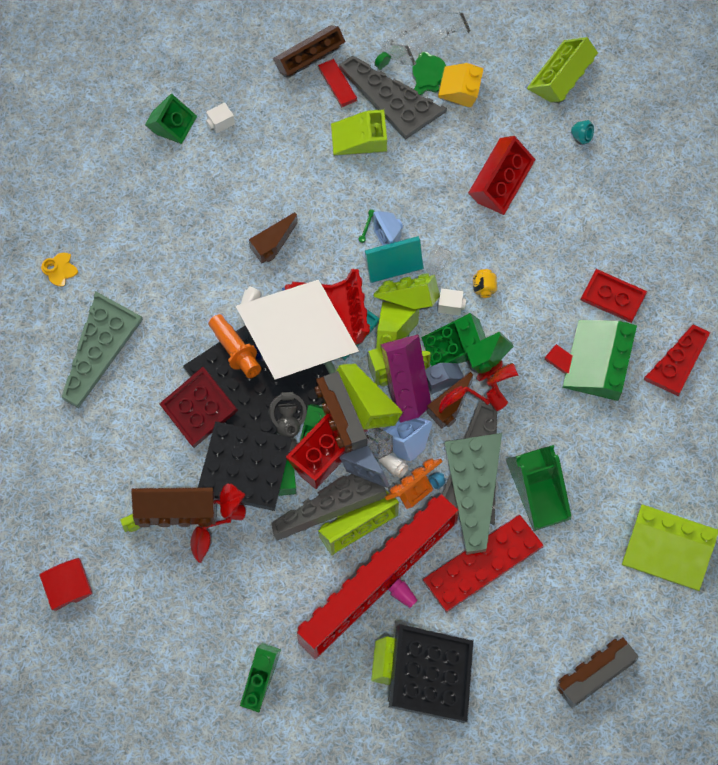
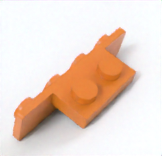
(414, 487)

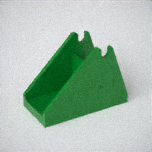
(541, 487)

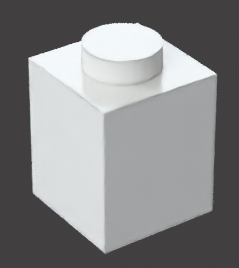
(220, 118)
(451, 302)

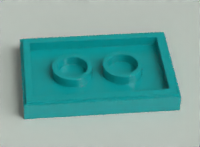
(394, 259)

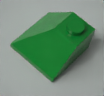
(171, 119)
(488, 352)

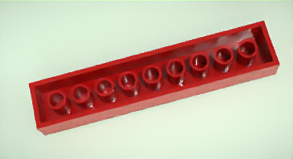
(377, 576)

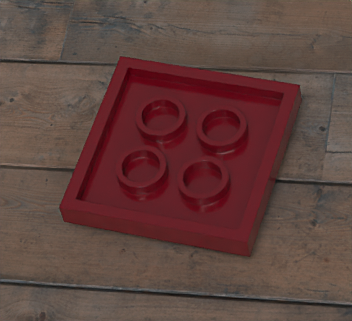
(197, 406)

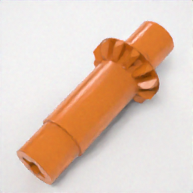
(241, 355)

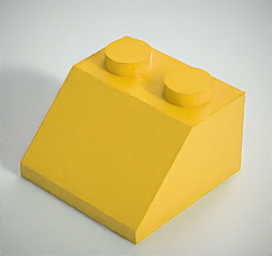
(461, 84)

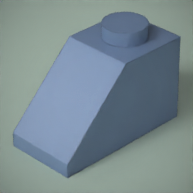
(443, 376)

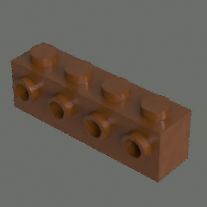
(309, 50)

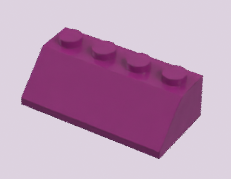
(407, 376)

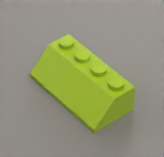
(563, 69)
(357, 524)

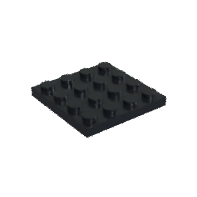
(249, 461)
(431, 674)

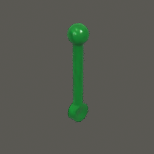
(362, 239)

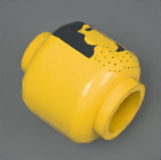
(485, 283)

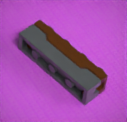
(341, 412)
(597, 672)

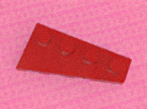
(679, 361)

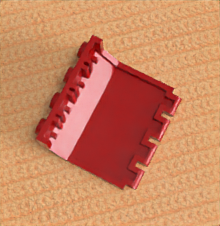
(349, 304)

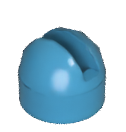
(437, 480)

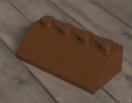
(173, 506)

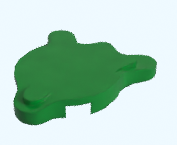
(428, 72)

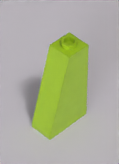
(395, 322)
(369, 401)

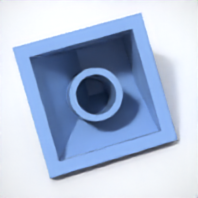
(387, 227)
(409, 437)

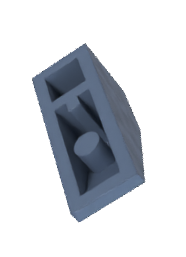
(363, 464)

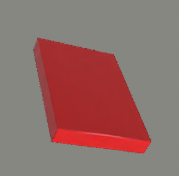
(613, 295)

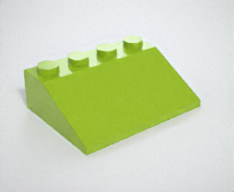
(670, 547)

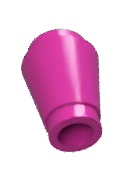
(403, 593)

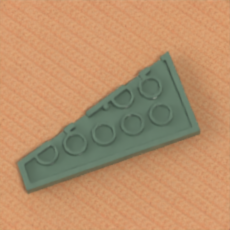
(101, 340)
(473, 478)

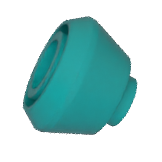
(583, 131)

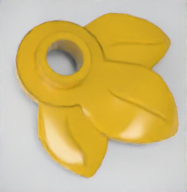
(62, 269)

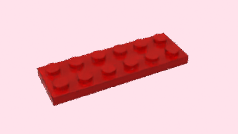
(472, 572)

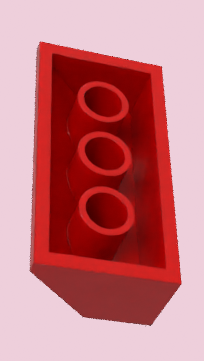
(502, 175)
(317, 454)

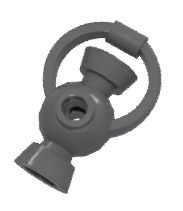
(288, 424)

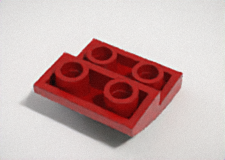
(65, 584)

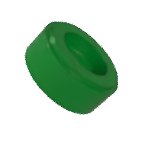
(382, 60)

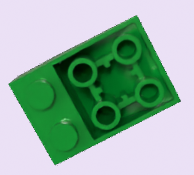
(450, 341)

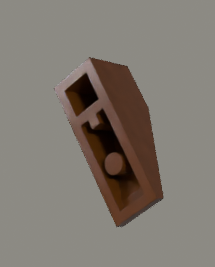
(270, 241)
(450, 413)

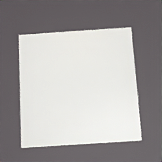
(296, 329)

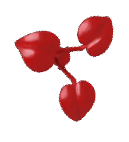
(494, 395)
(230, 509)

